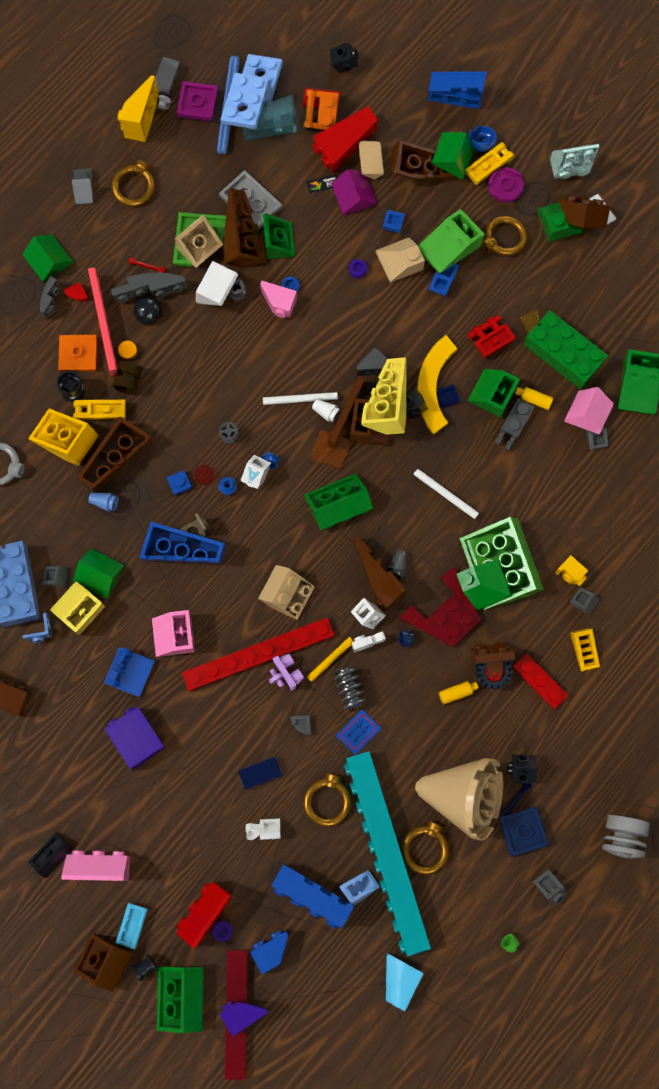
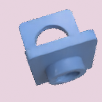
(39, 637)

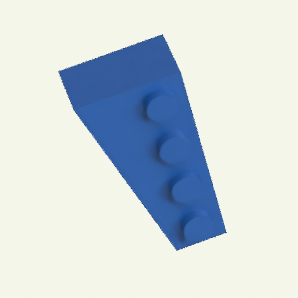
(311, 895)

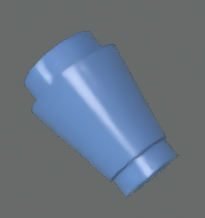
(106, 501)

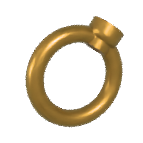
(142, 169)
(489, 243)
(330, 781)
(431, 829)

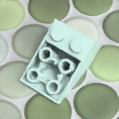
(573, 161)

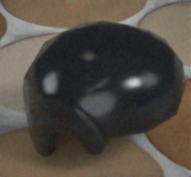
(148, 310)

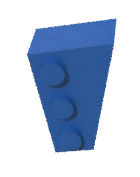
(457, 88)

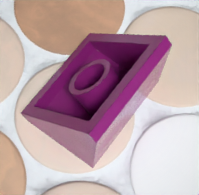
(353, 192)

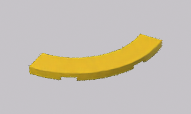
(428, 380)

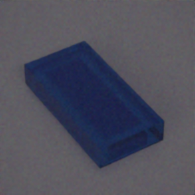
(260, 773)

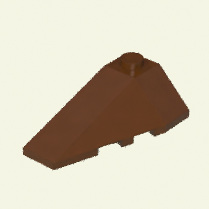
(415, 162)
(241, 240)

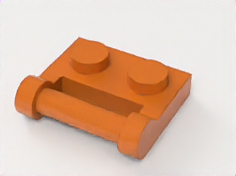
(327, 109)

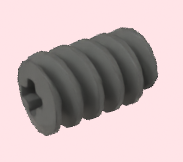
(349, 686)

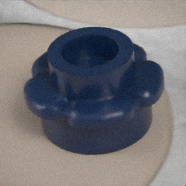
(406, 638)

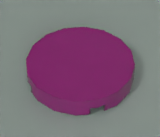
(505, 185)

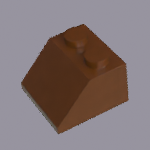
(102, 963)

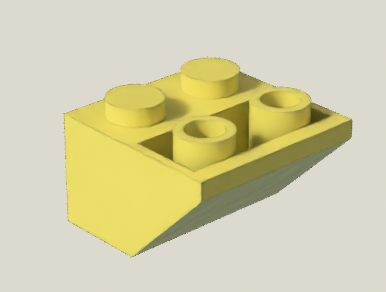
(77, 608)

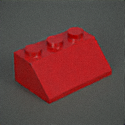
(203, 914)

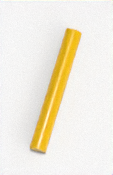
(330, 659)

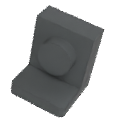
(550, 888)

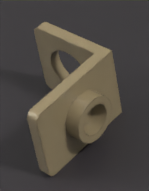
(200, 524)

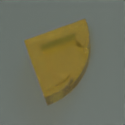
(530, 320)

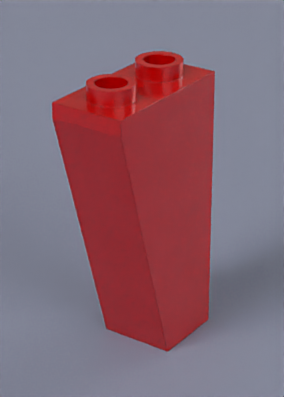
(343, 139)

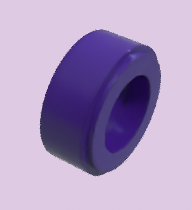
(358, 268)
(222, 931)

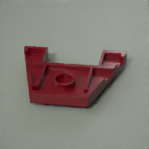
(451, 619)

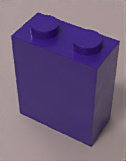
(134, 737)

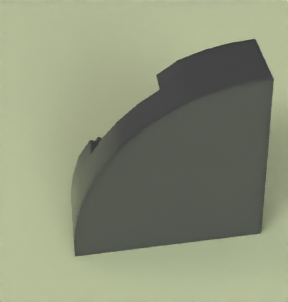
(302, 724)

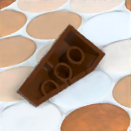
(384, 585)

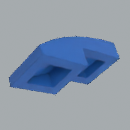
(442, 282)

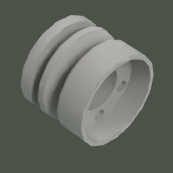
(626, 836)

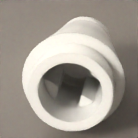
(328, 411)

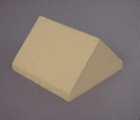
(198, 241)

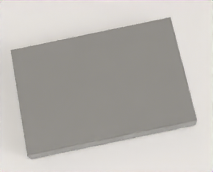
(258, 197)

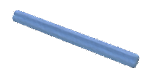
(224, 128)

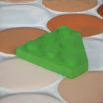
(185, 220)

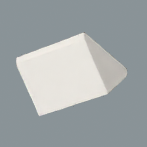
(215, 285)

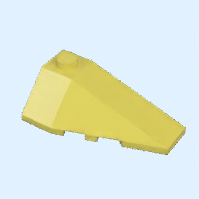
(387, 404)

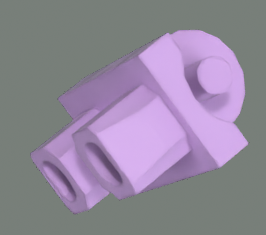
(291, 679)

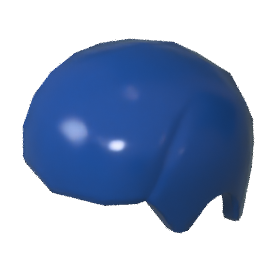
(483, 138)

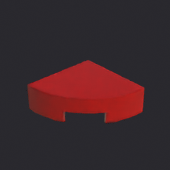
(76, 292)

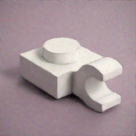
(266, 829)

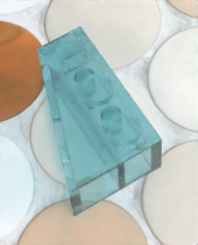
(275, 119)

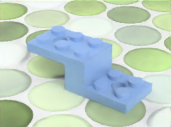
(251, 91)

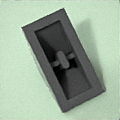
(372, 363)

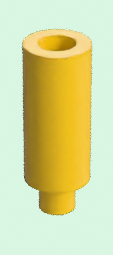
(535, 397)
(457, 692)

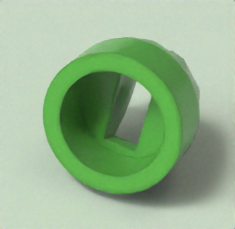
(510, 943)

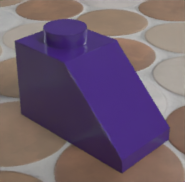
(241, 1015)

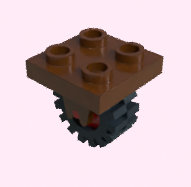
(493, 664)

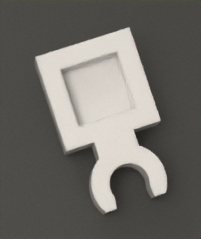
(365, 642)

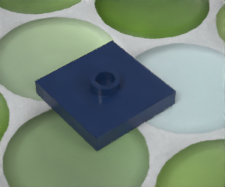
(523, 831)

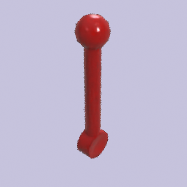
(132, 261)

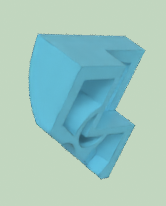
(400, 982)

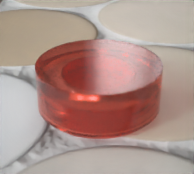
(203, 475)

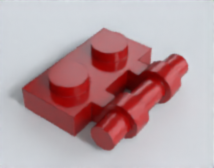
(493, 341)

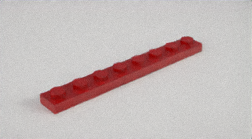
(257, 654)

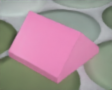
(590, 410)

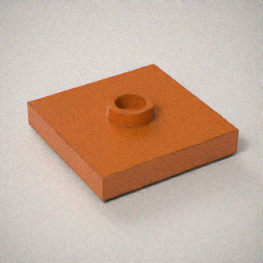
(77, 353)

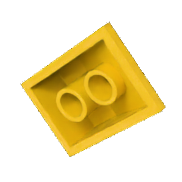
(139, 111)
(64, 436)

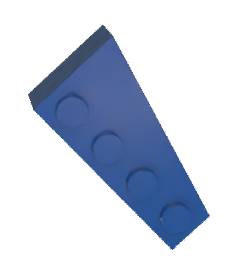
(174, 545)

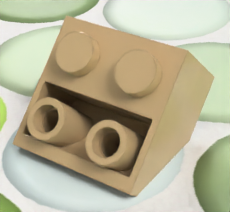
(286, 592)

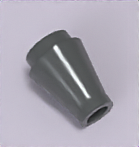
(398, 564)

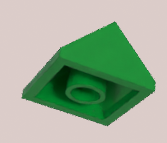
(453, 153)
(278, 237)
(46, 256)
(98, 573)

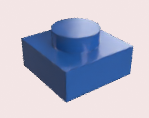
(393, 221)
(179, 483)

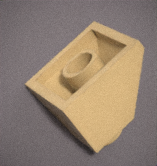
(401, 259)

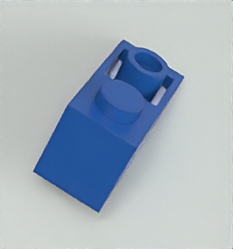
(270, 954)

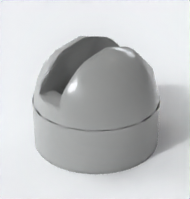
(163, 100)

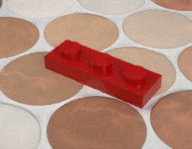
(540, 681)

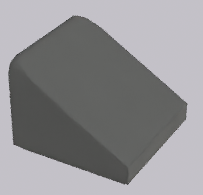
(597, 440)
(55, 576)
(585, 600)

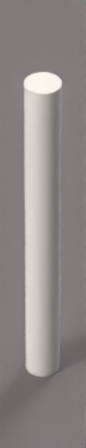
(300, 398)
(445, 493)

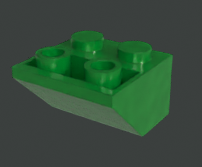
(494, 391)

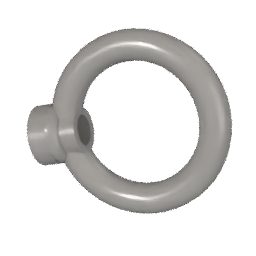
(15, 468)

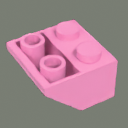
(173, 633)

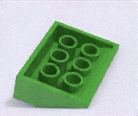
(507, 544)

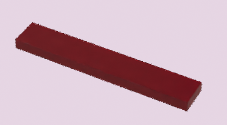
(236, 991)

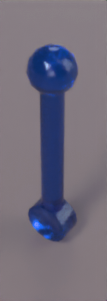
(507, 811)

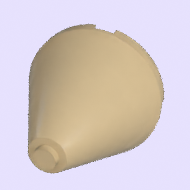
(466, 795)

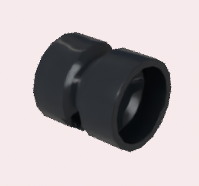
(70, 386)

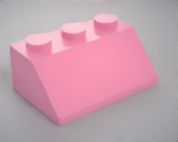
(96, 866)

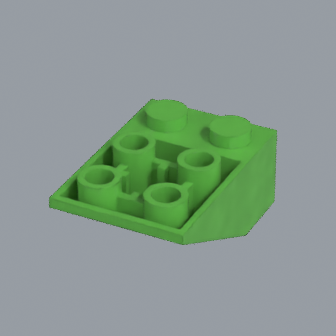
(451, 241)

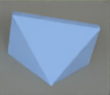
(359, 887)

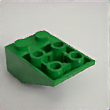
(640, 382)

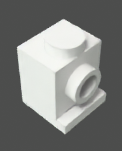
(368, 613)

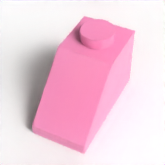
(279, 299)

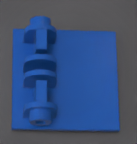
(129, 671)

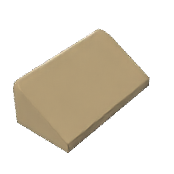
(371, 159)

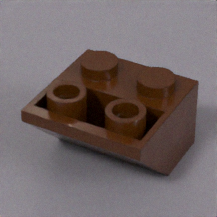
(585, 212)
(361, 433)

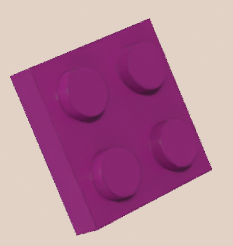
(197, 101)

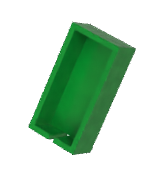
(565, 349)

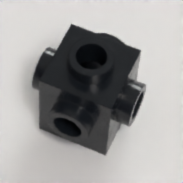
(344, 57)
(414, 404)
(523, 768)

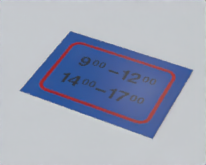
(358, 732)

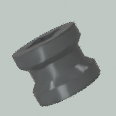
(229, 428)

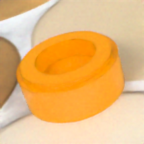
(127, 350)

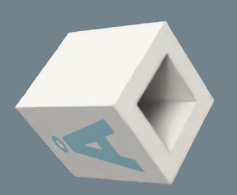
(255, 471)

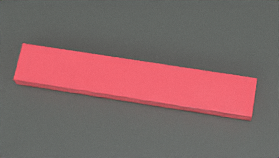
(111, 360)

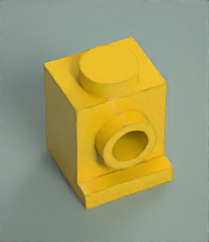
(572, 571)

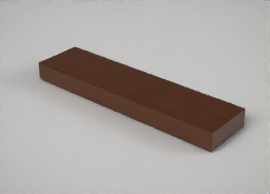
(346, 412)

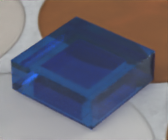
(447, 396)

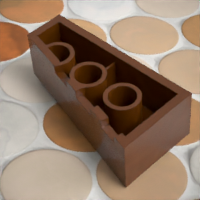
(114, 452)
(13, 699)

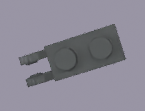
(515, 422)

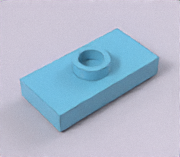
(131, 926)

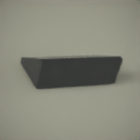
(50, 855)

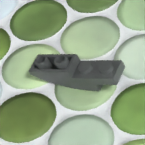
(155, 283)

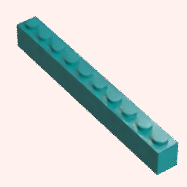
(388, 854)

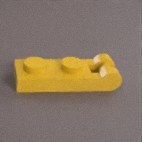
(489, 163)
(99, 409)

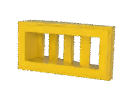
(592, 647)

